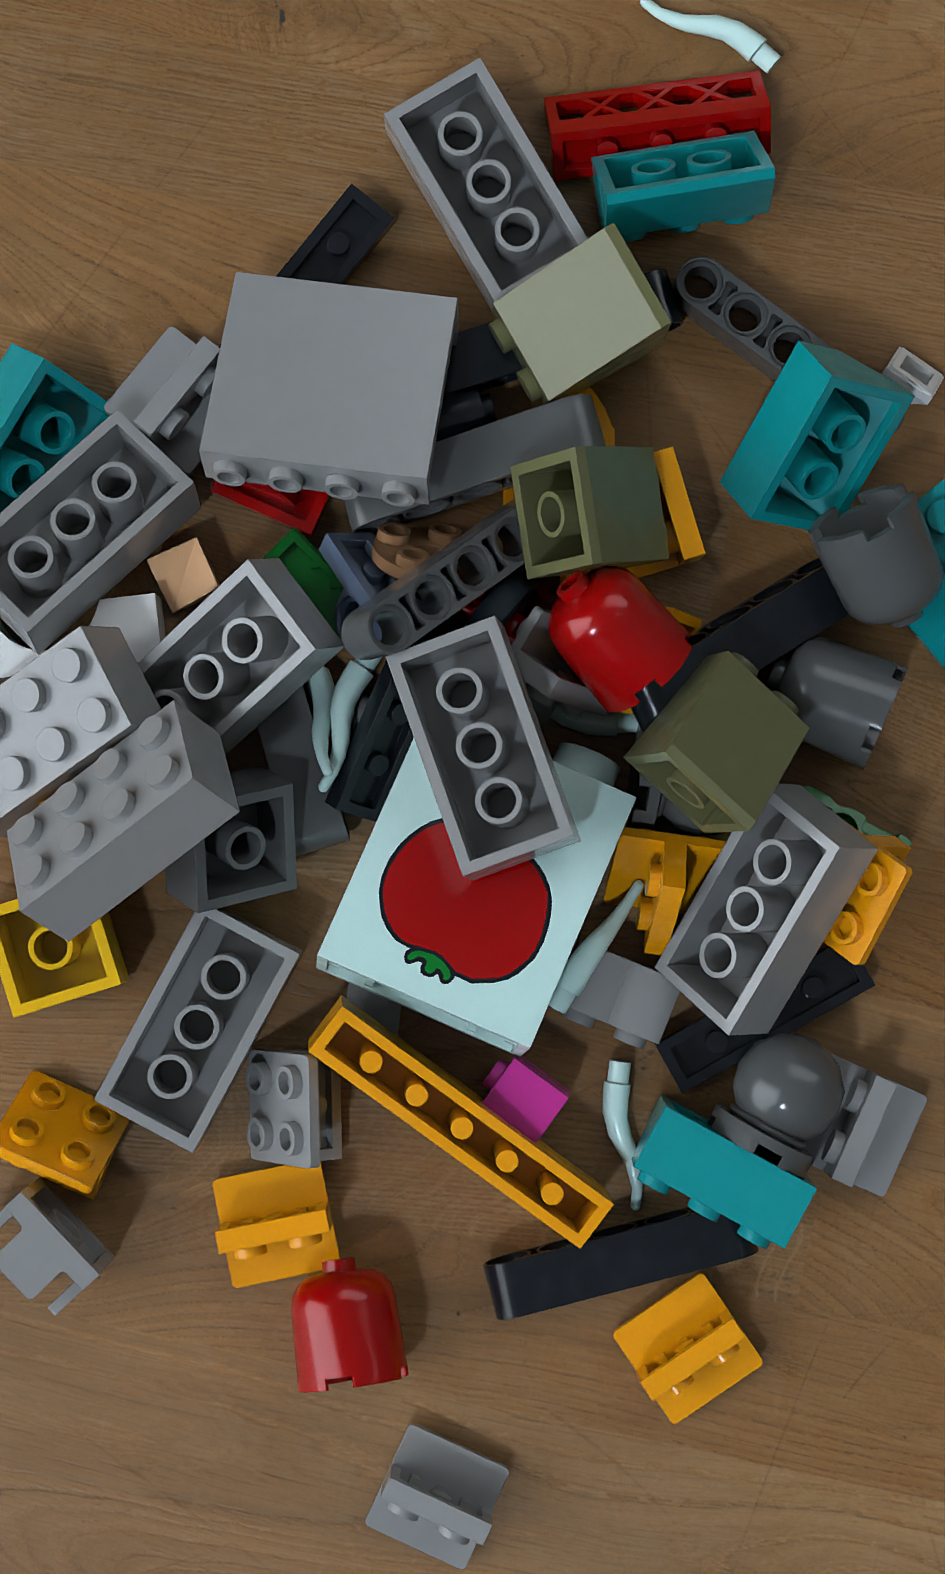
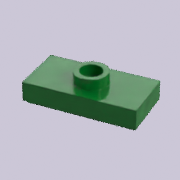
(310, 572)

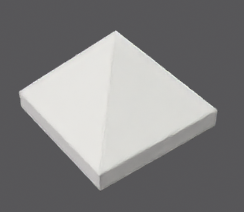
(913, 375)

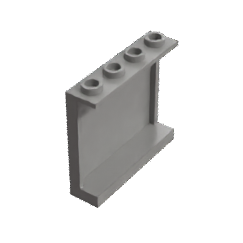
(329, 388)

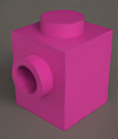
(524, 1096)

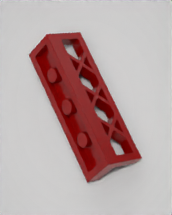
(656, 122)

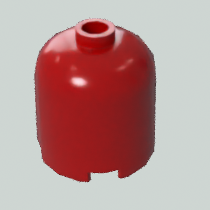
(615, 635)
(346, 1328)

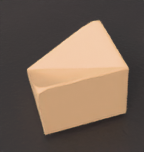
(184, 574)

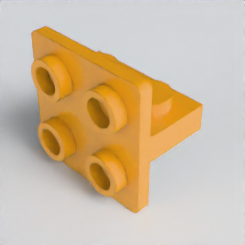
(671, 874)
(871, 901)
(60, 1134)
(274, 1223)
(687, 1348)

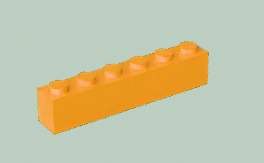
(459, 1121)

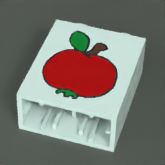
(465, 948)

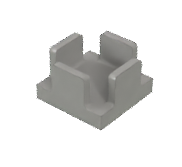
(48, 1244)

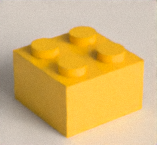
(48, 970)

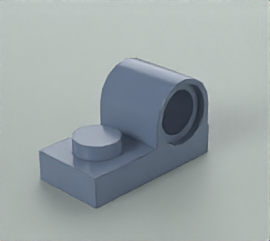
(353, 566)

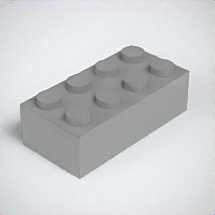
(483, 180)
(87, 528)
(242, 650)
(66, 714)
(483, 748)
(121, 821)
(765, 911)
(198, 1026)

